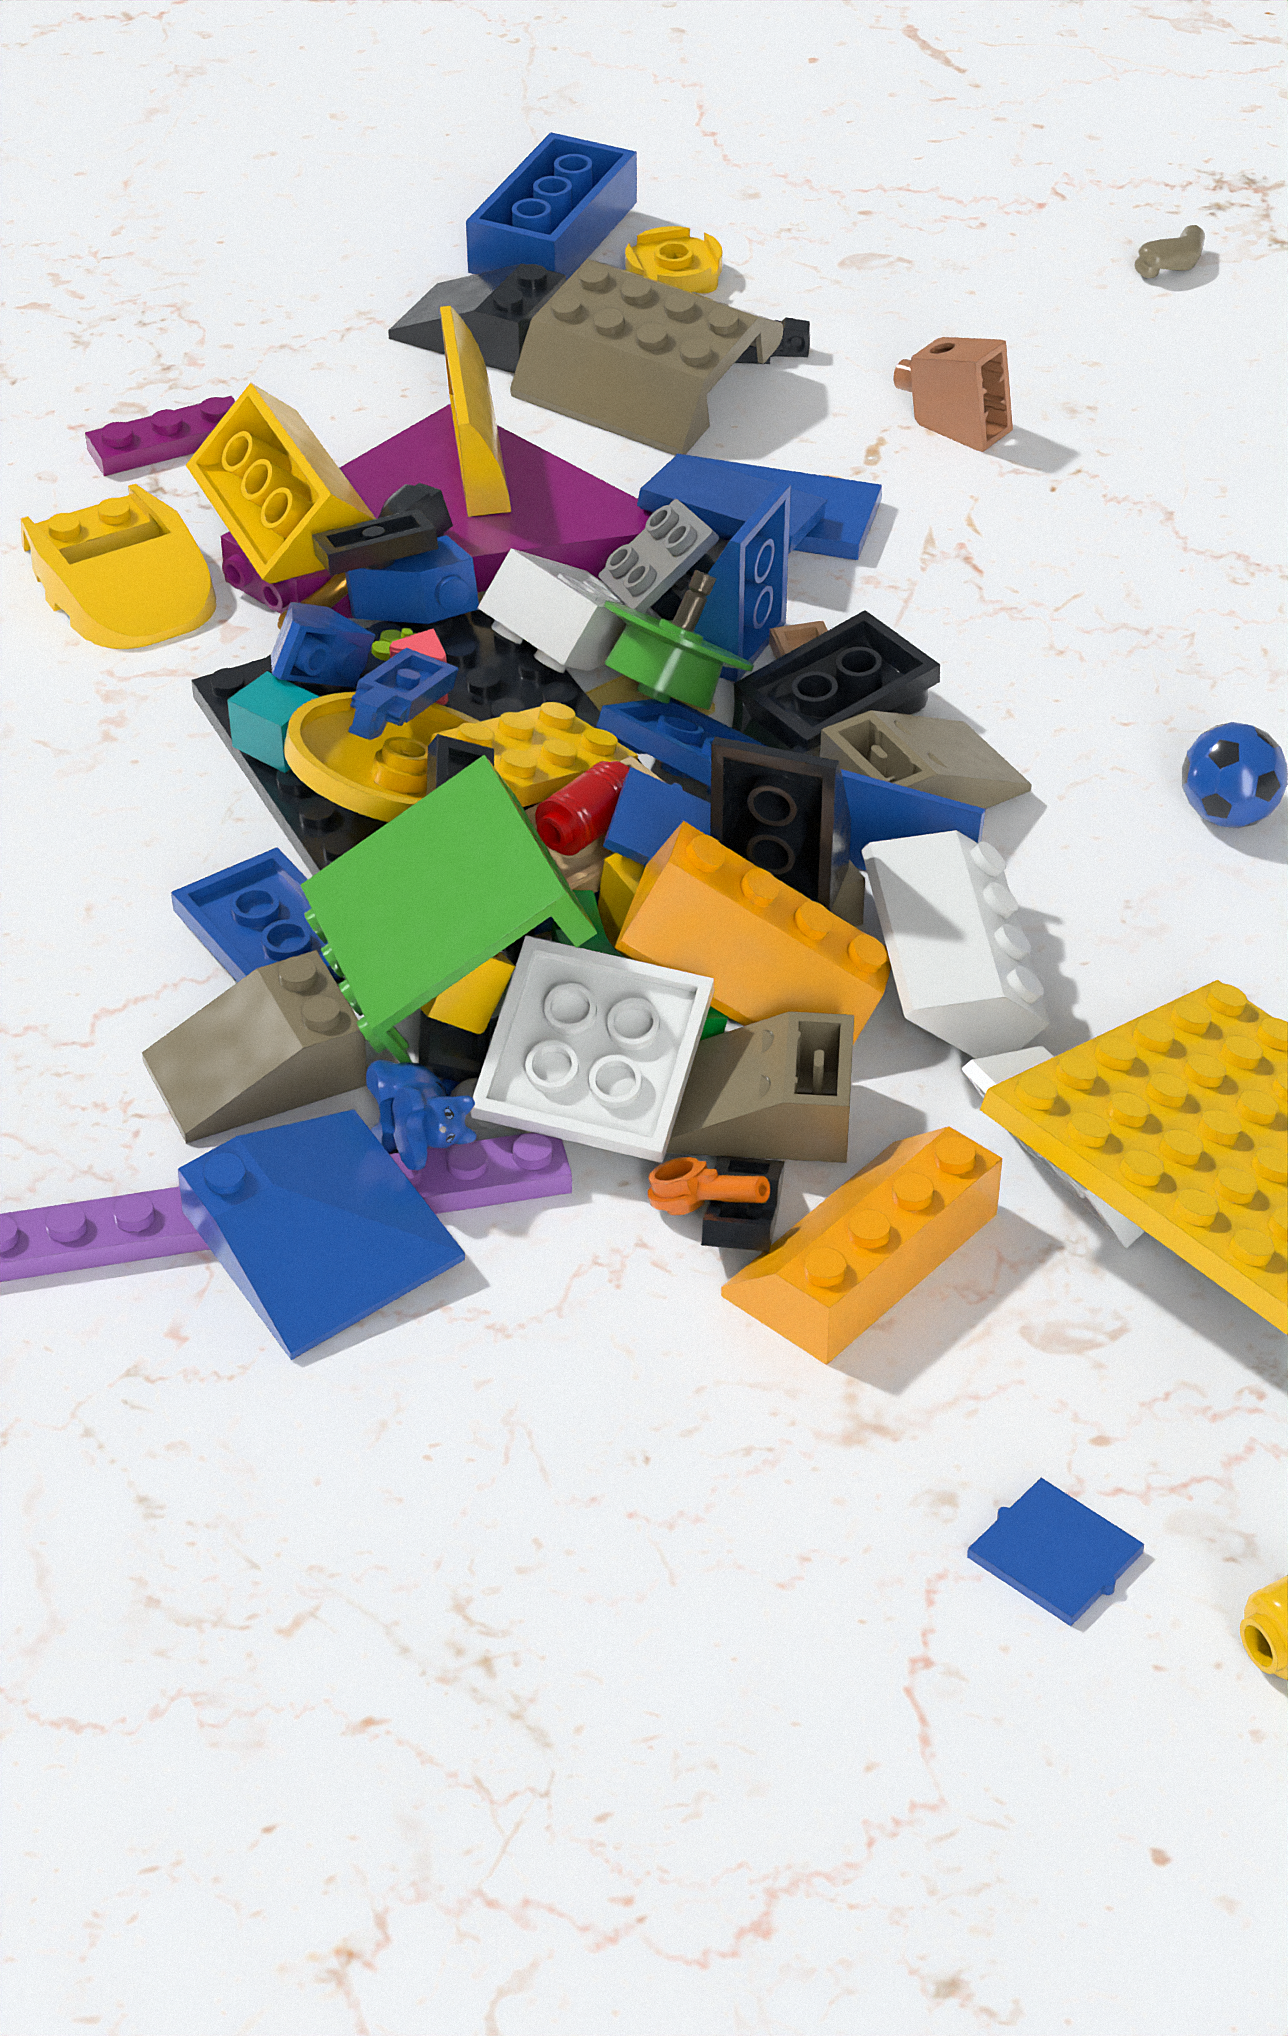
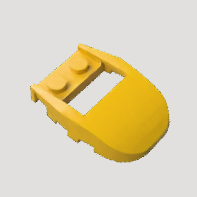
(122, 570)

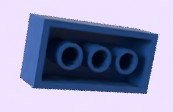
(553, 206)

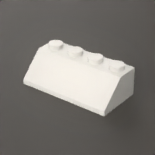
(956, 941)

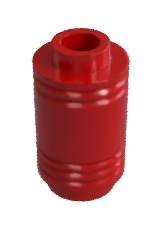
(581, 808)

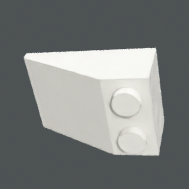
(554, 610)

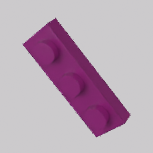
(155, 437)

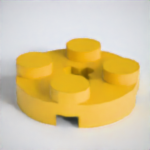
(676, 258)

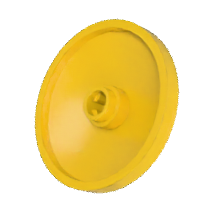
(362, 774)

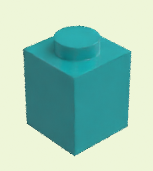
(262, 715)

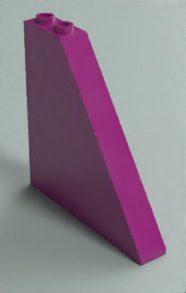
(553, 513)

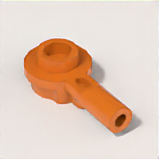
(686, 1183)

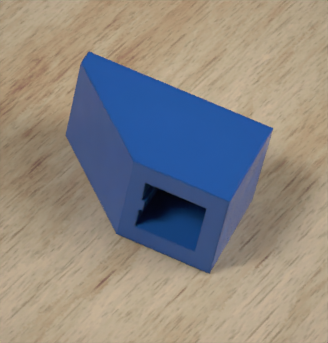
(320, 647)

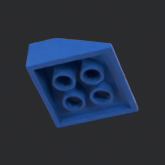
(314, 1225)

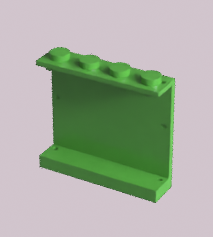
(436, 900)

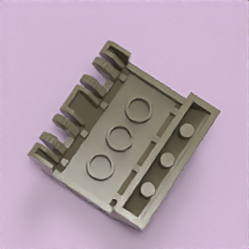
(635, 355)

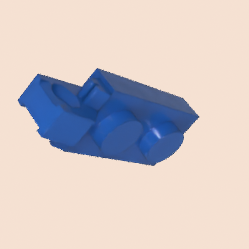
(399, 691)

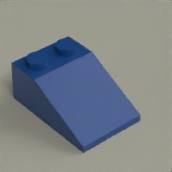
(750, 584)

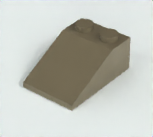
(260, 1050)

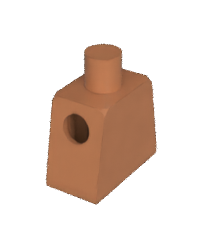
(960, 389)

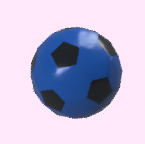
(1234, 775)

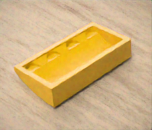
(473, 419)

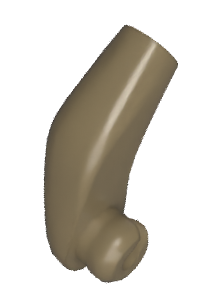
(1171, 253)

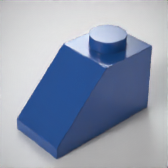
(416, 587)

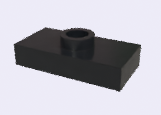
(375, 542)

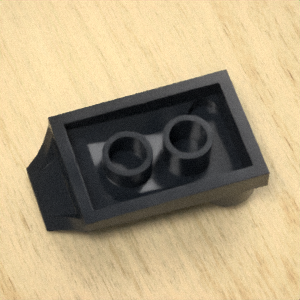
(832, 679)

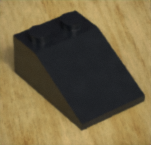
(492, 305)
(782, 814)

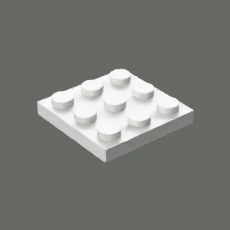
(593, 1049)

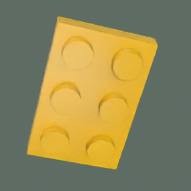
(541, 748)

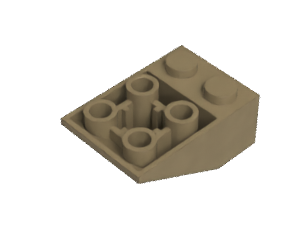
(924, 755)
(770, 1091)

